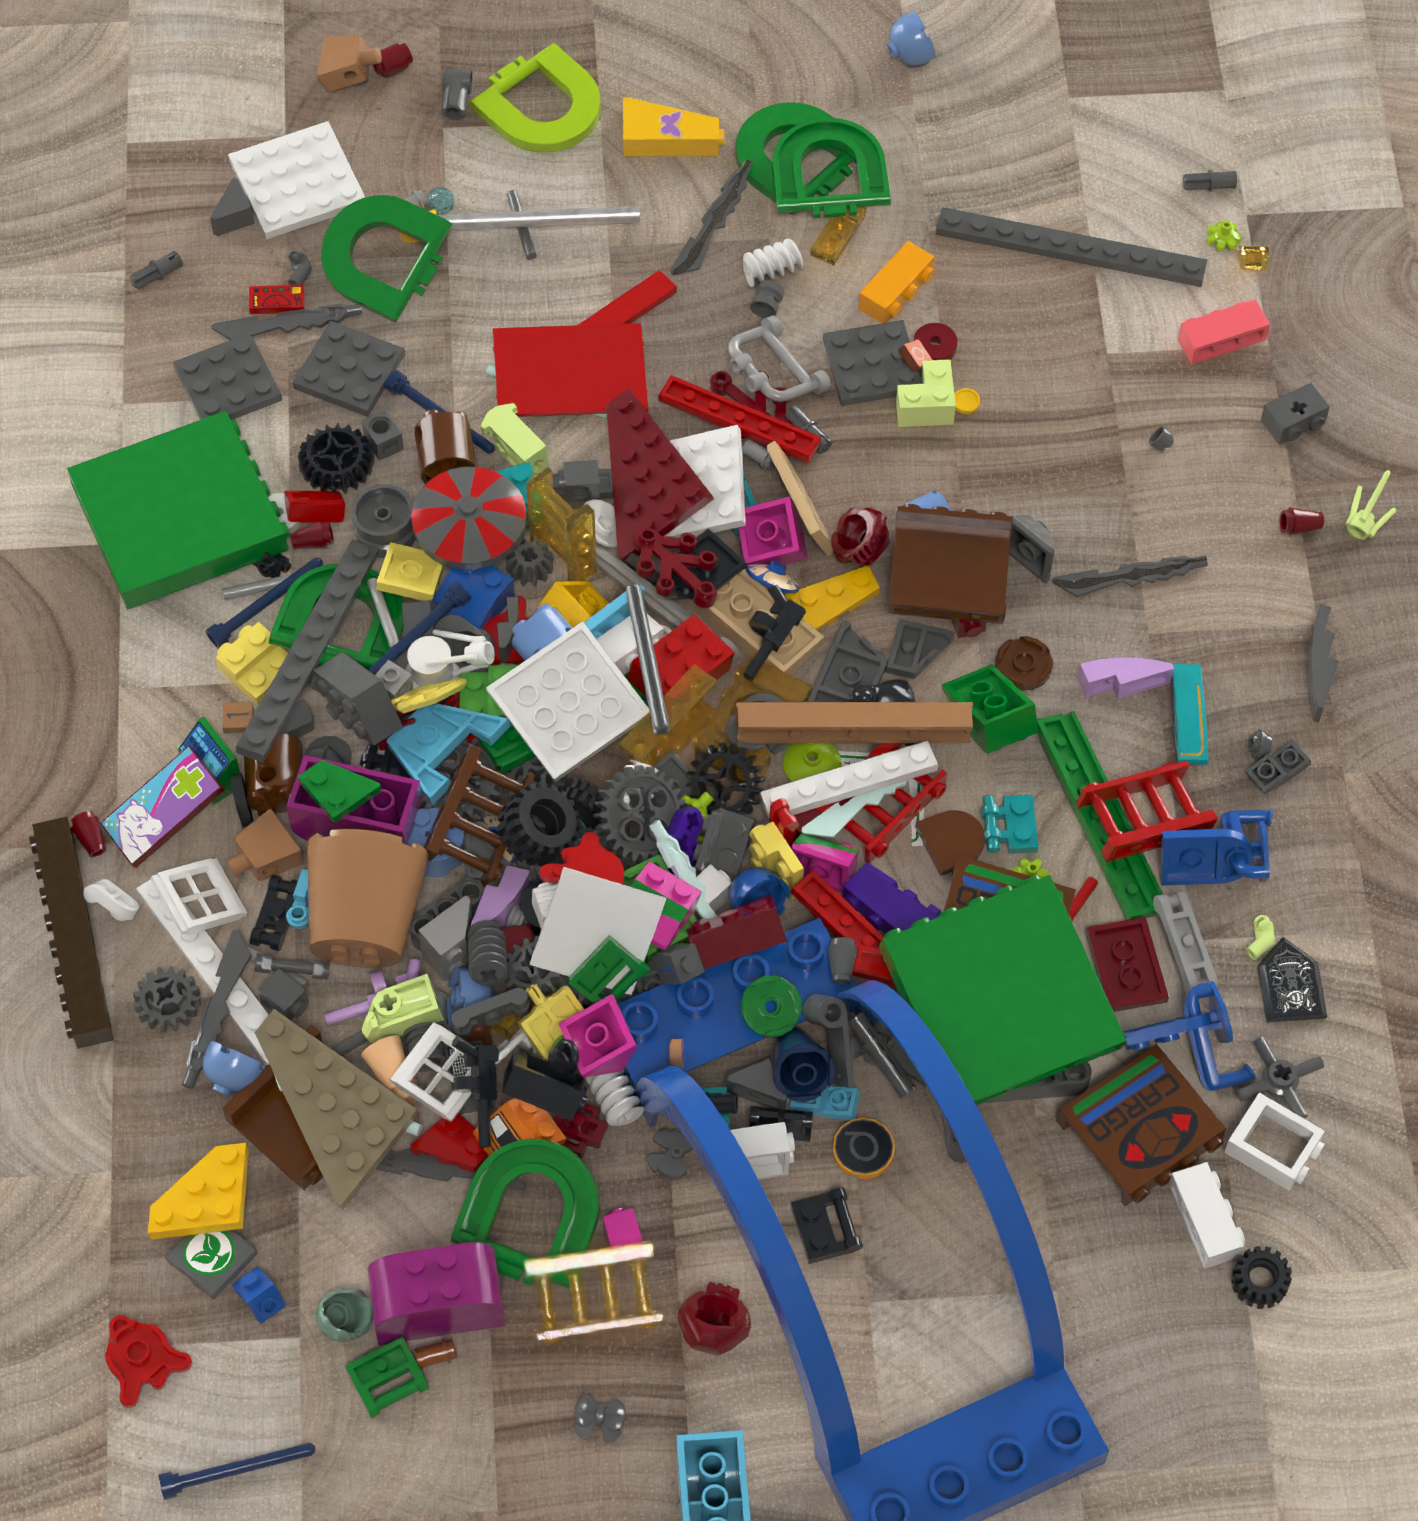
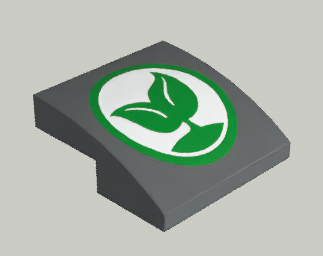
(211, 1259)

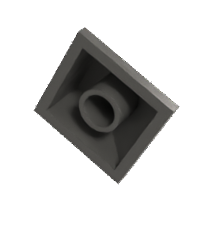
(1032, 546)

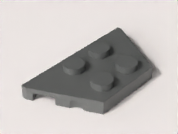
(847, 666)

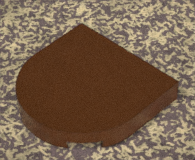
(949, 836)

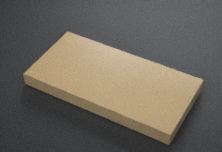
(800, 498)

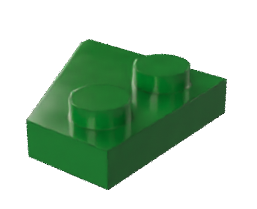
(337, 789)

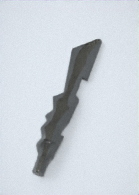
(715, 217)
(1132, 574)

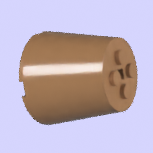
(362, 896)

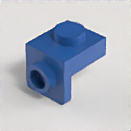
(259, 1294)

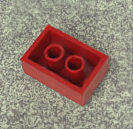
(681, 649)

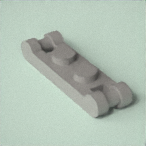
(1185, 939)

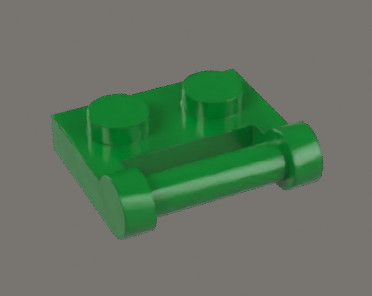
(602, 968)
(381, 1368)

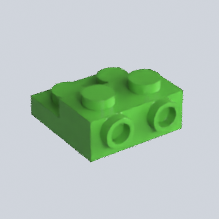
(475, 696)

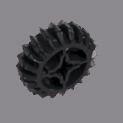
(321, 467)
(729, 770)

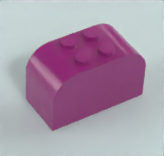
(387, 812)
(435, 1292)

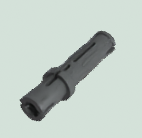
(881, 1054)

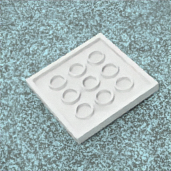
(296, 179)
(719, 465)
(568, 701)

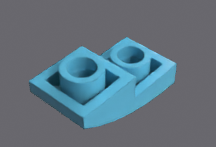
(833, 1103)

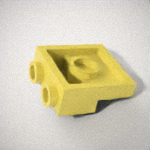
(409, 573)
(251, 661)
(773, 853)

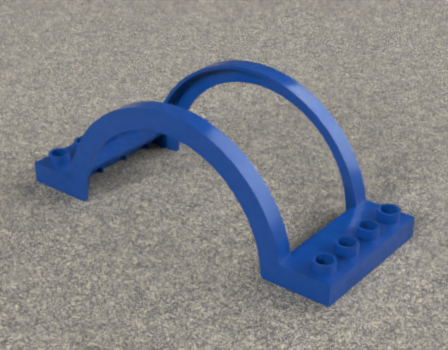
(964, 1461)

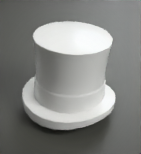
(427, 649)

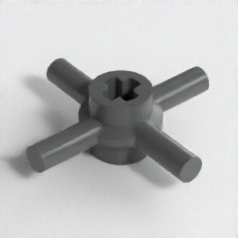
(1283, 1071)

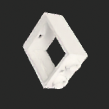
(767, 1149)
(1260, 1161)

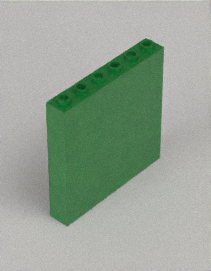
(178, 509)
(1005, 988)

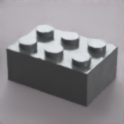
(357, 699)

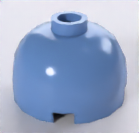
(910, 41)
(464, 992)
(229, 1068)

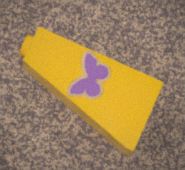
(668, 131)

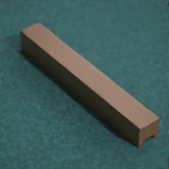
(853, 722)

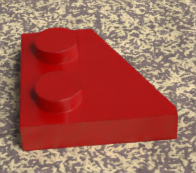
(452, 1144)

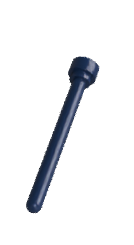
(398, 384)
(456, 597)
(222, 632)
(173, 1483)

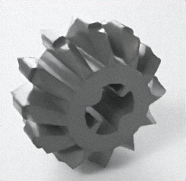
(530, 562)

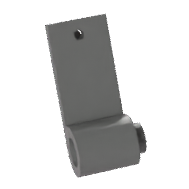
(832, 1013)

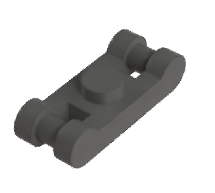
(490, 1011)

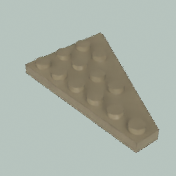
(339, 1108)

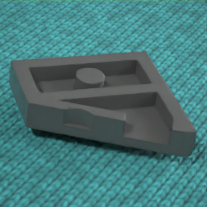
(916, 648)

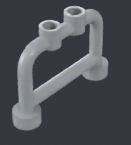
(770, 329)

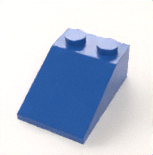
(487, 589)

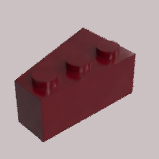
(737, 932)

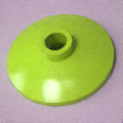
(798, 767)

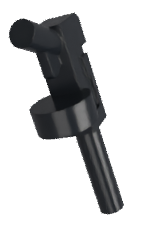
(773, 629)
(481, 1082)

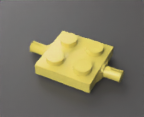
(543, 1021)

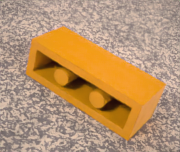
(897, 283)

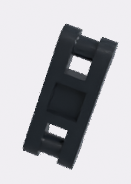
(273, 914)

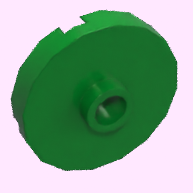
(786, 1003)

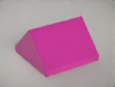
(600, 1038)

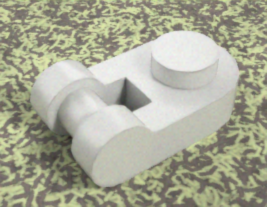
(113, 899)

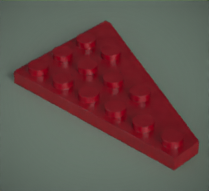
(648, 475)

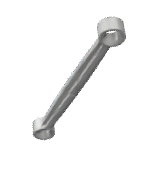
(659, 604)

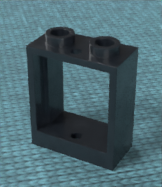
(539, 1084)

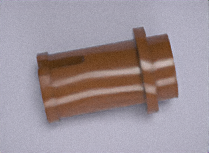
(435, 1353)

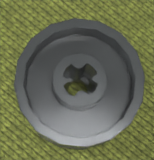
(383, 516)

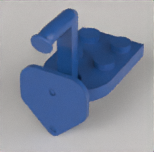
(1217, 854)
(1197, 1026)

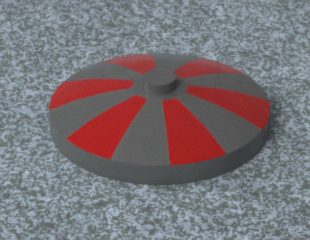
(469, 518)

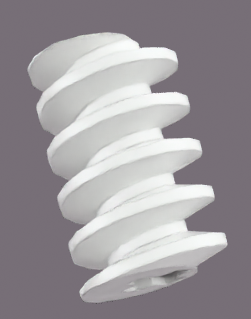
(771, 260)
(615, 1098)

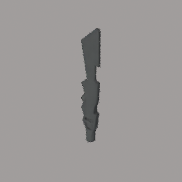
(287, 320)
(215, 1009)
(428, 1167)

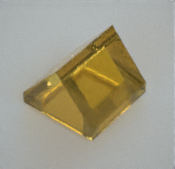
(1253, 257)

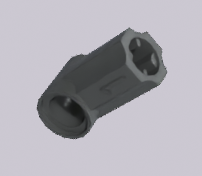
(456, 87)

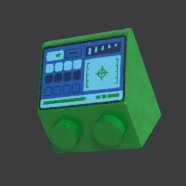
(213, 753)

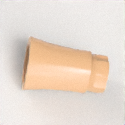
(384, 1059)

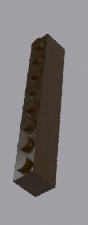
(72, 933)

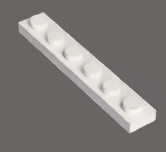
(853, 779)

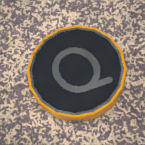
(863, 1148)

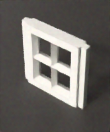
(175, 906)
(418, 1057)

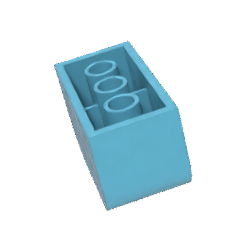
(712, 1477)

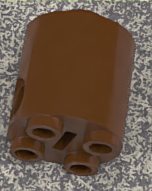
(443, 443)
(271, 782)

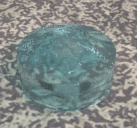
(441, 200)

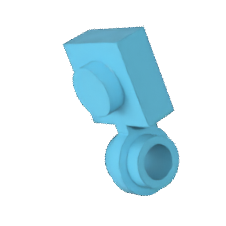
(300, 904)

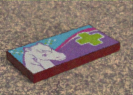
(162, 806)

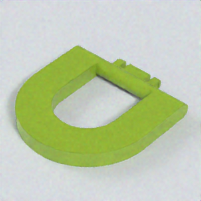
(537, 135)

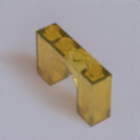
(766, 681)

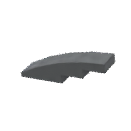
(1320, 667)

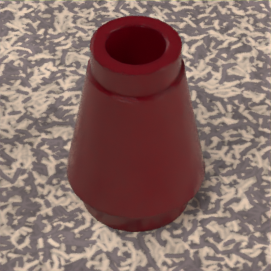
(1299, 521)
(313, 536)
(89, 833)

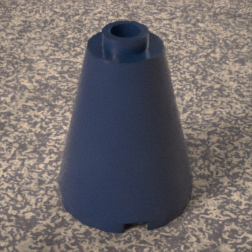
(801, 1066)

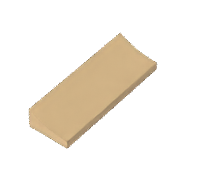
(731, 616)

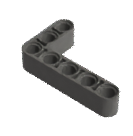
(1061, 1086)

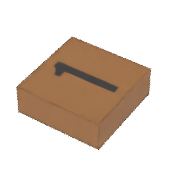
(236, 716)

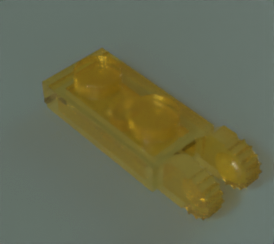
(836, 236)

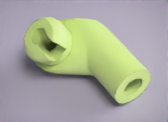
(1263, 937)

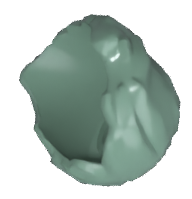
(344, 1314)

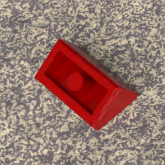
(314, 506)

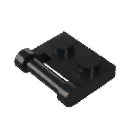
(816, 1229)

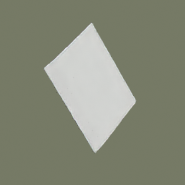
(588, 912)

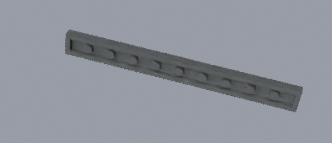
(1071, 247)
(307, 651)

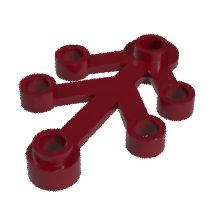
(727, 388)
(649, 542)

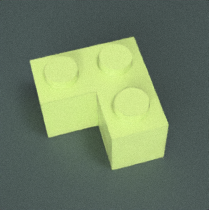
(928, 402)

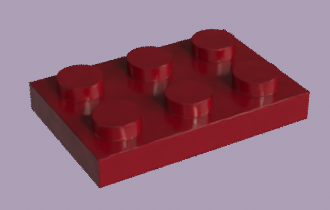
(1127, 964)

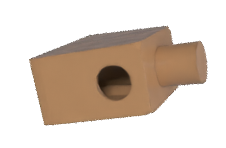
(345, 61)
(265, 849)

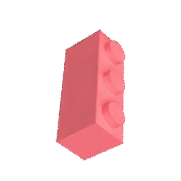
(1223, 331)

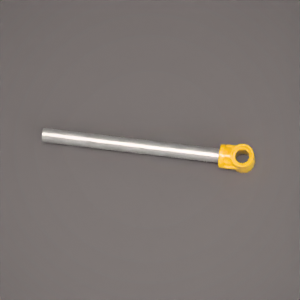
(538, 218)

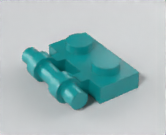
(1019, 824)

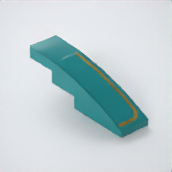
(1189, 714)

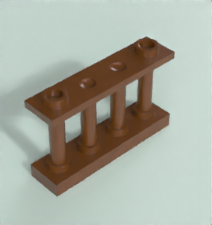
(449, 818)

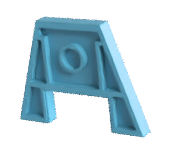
(434, 736)

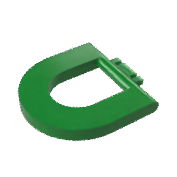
(777, 120)
(835, 134)
(373, 213)
(302, 599)
(495, 1177)

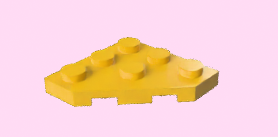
(206, 1197)

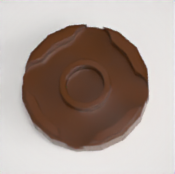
(1025, 662)

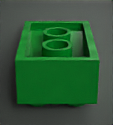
(999, 708)

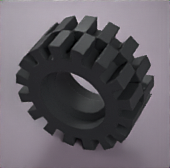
(584, 797)
(1266, 1260)

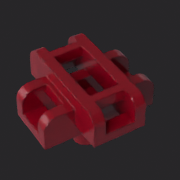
(576, 1130)

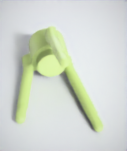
(1362, 523)

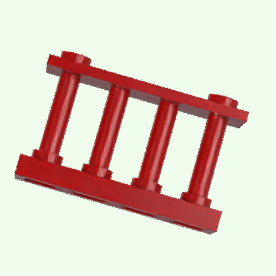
(1144, 836)
(879, 845)

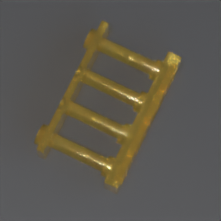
(561, 527)
(686, 717)
(605, 1262)

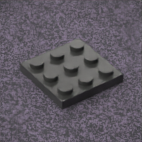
(868, 362)
(348, 368)
(228, 379)

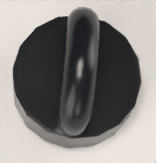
(564, 1057)

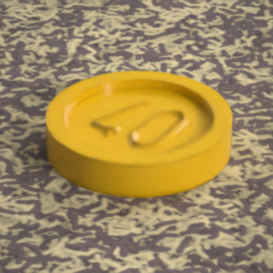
(967, 401)

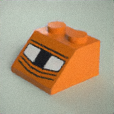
(521, 1121)

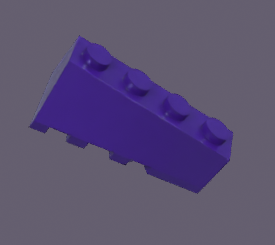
(881, 901)

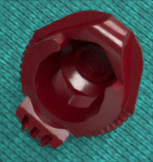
(860, 536)
(714, 1319)

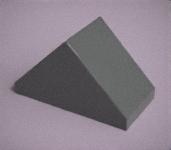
(232, 210)
(757, 1085)

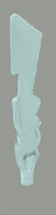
(836, 817)
(680, 865)

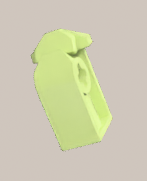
(514, 438)
(411, 1003)

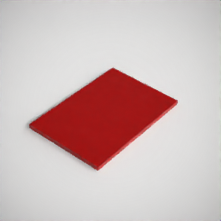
(568, 367)

